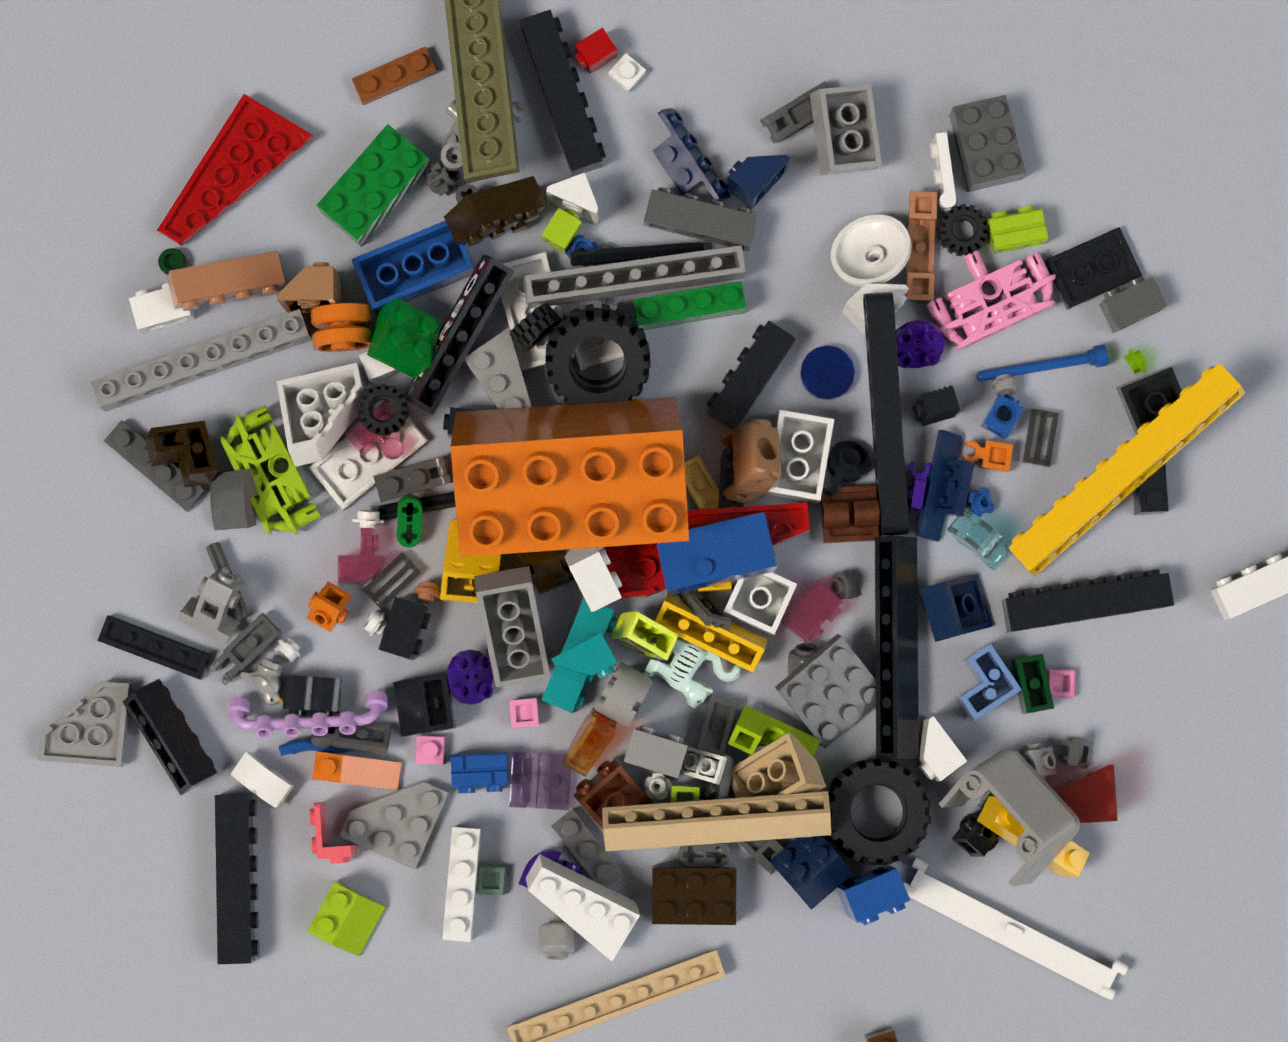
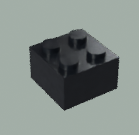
(1148, 395)

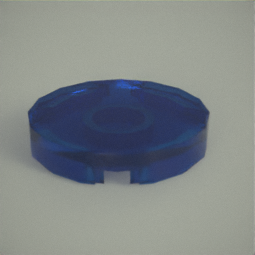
(827, 372)

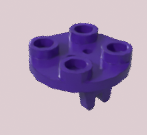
(930, 344)
(461, 677)

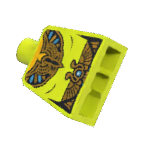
(637, 631)

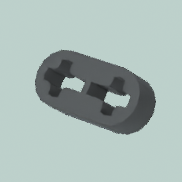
(705, 861)

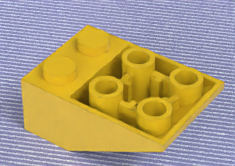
(459, 572)

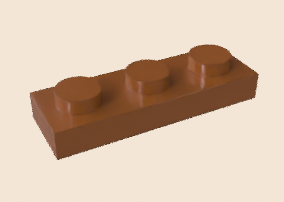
(394, 75)

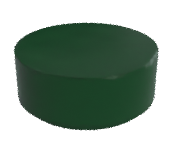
(171, 260)

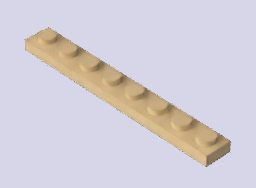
(619, 999)

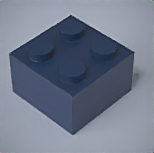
(811, 868)

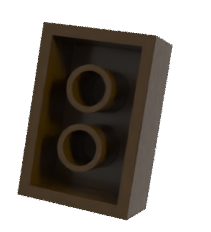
(495, 211)
(694, 895)

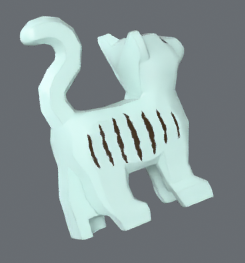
(683, 667)

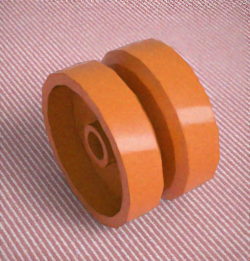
(341, 327)

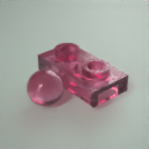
(365, 440)

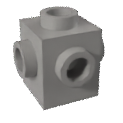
(1040, 759)

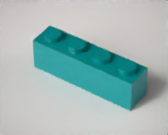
(565, 685)

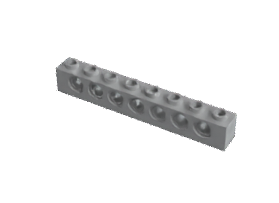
(201, 360)

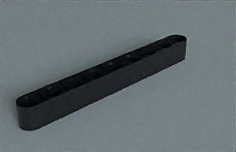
(886, 413)

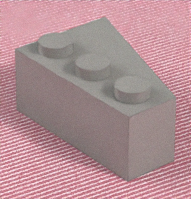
(499, 372)

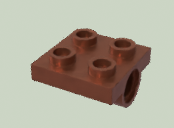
(850, 515)

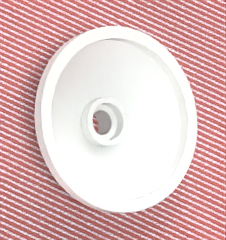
(868, 240)

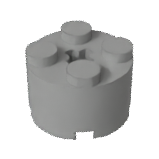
(624, 694)

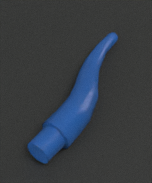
(304, 744)

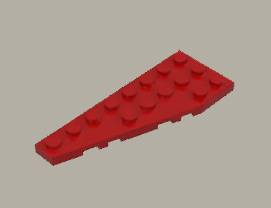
(640, 564)

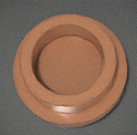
(427, 592)

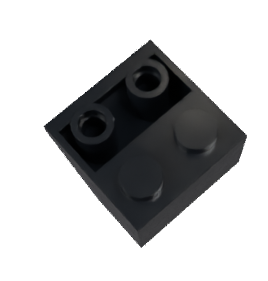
(424, 705)

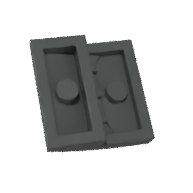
(231, 499)

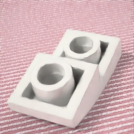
(703, 765)
(261, 780)

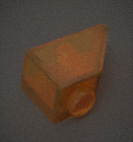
(589, 742)

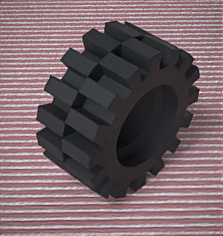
(967, 214)
(535, 327)
(383, 393)

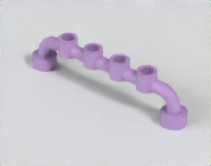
(239, 708)

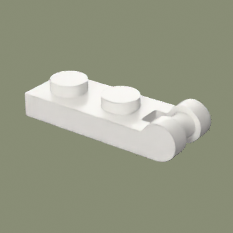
(943, 174)

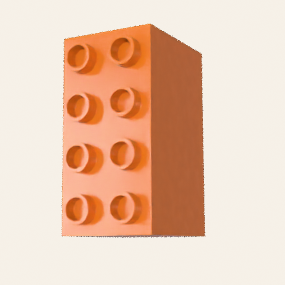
(569, 477)

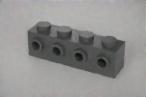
(700, 219)

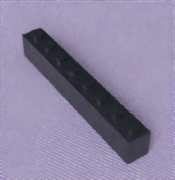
(896, 647)

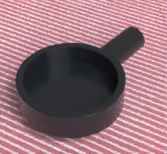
(846, 463)

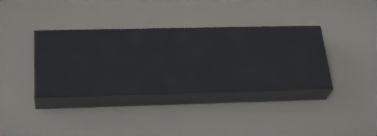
(154, 647)

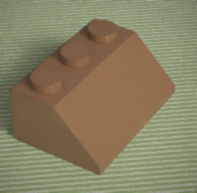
(312, 288)

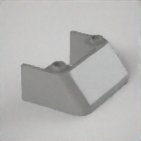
(1030, 800)

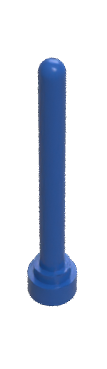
(1095, 356)

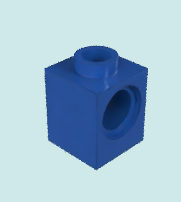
(994, 424)

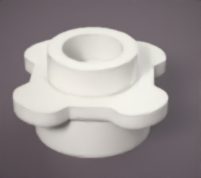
(367, 518)

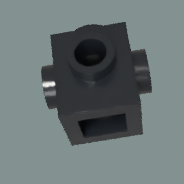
(975, 837)

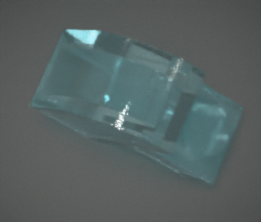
(980, 538)

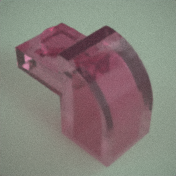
(363, 567)

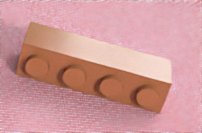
(226, 280)

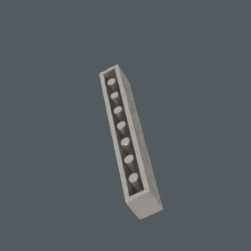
(634, 277)

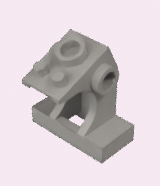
(220, 591)

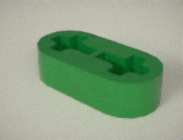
(415, 520)

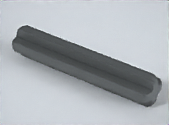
(219, 561)

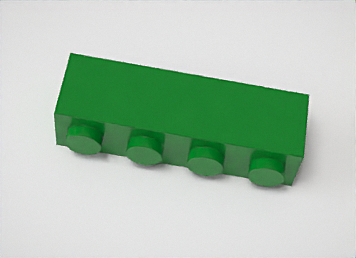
(690, 306)

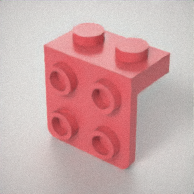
(320, 843)

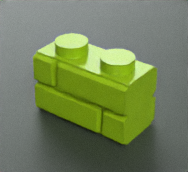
(1016, 230)

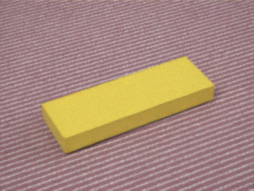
(701, 484)

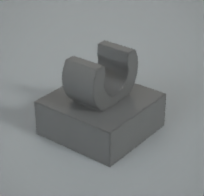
(1078, 753)

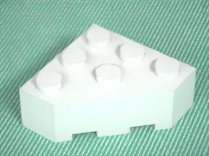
(319, 410)

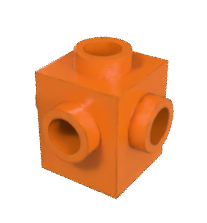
(329, 606)

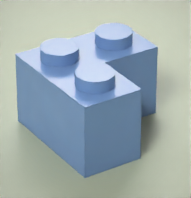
(993, 685)

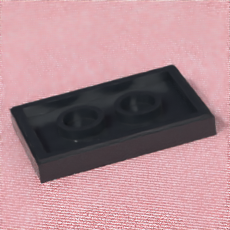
(1093, 268)

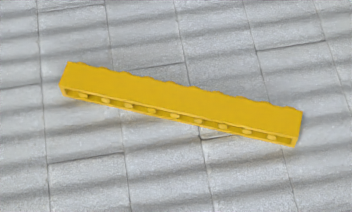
(1126, 469)

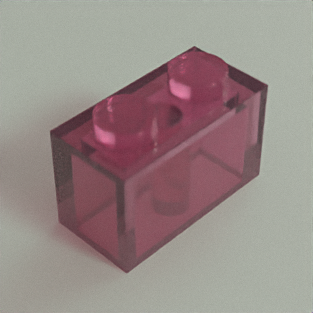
(811, 612)

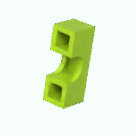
(758, 729)

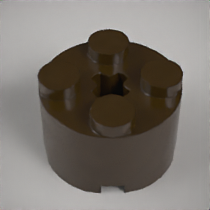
(547, 569)

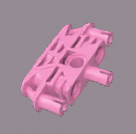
(1000, 315)

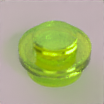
(1136, 361)

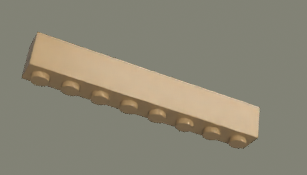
(716, 821)

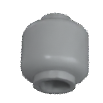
(556, 939)

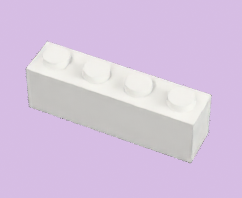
(1252, 588)
(462, 884)

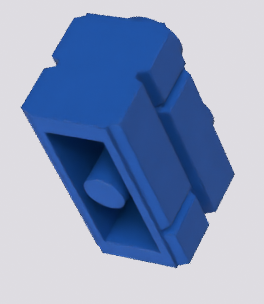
(479, 770)

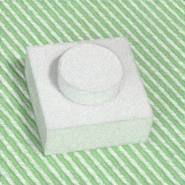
(627, 72)

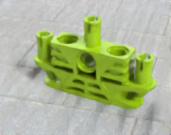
(272, 451)

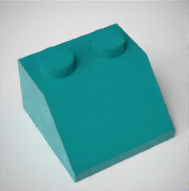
(588, 658)

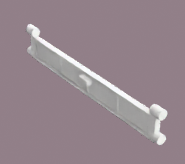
(1012, 933)

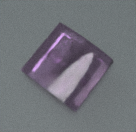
(539, 781)

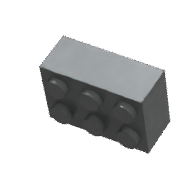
(987, 143)

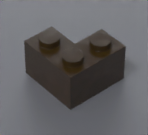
(184, 445)

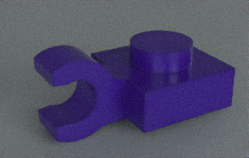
(916, 493)

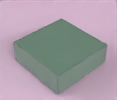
(491, 880)

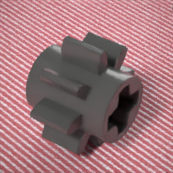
(442, 180)

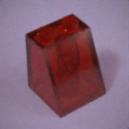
(1091, 794)

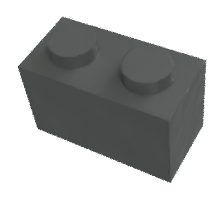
(1132, 304)

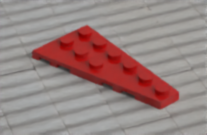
(240, 157)

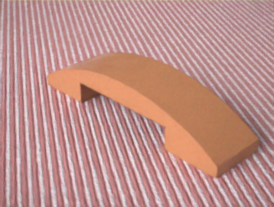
(921, 228)

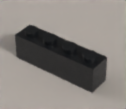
(751, 376)
(170, 736)

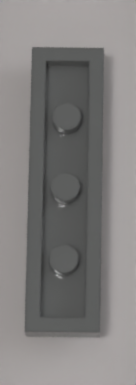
(165, 477)

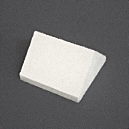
(575, 195)

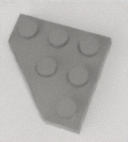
(90, 729)
(397, 823)

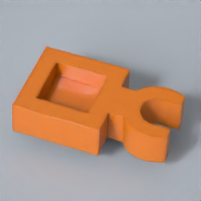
(994, 455)

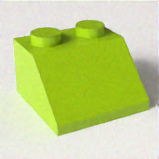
(346, 918)

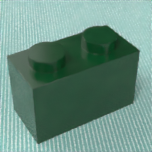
(1033, 680)

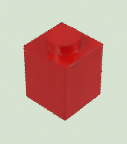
(595, 51)

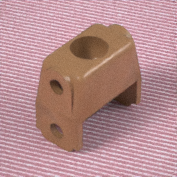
(754, 460)

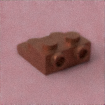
(609, 789)

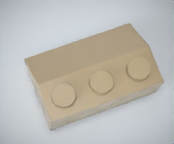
(778, 770)

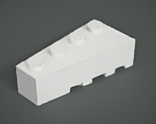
(585, 905)

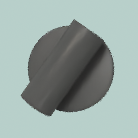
(843, 585)

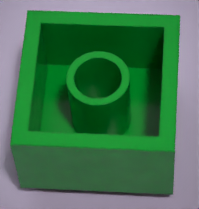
(404, 338)

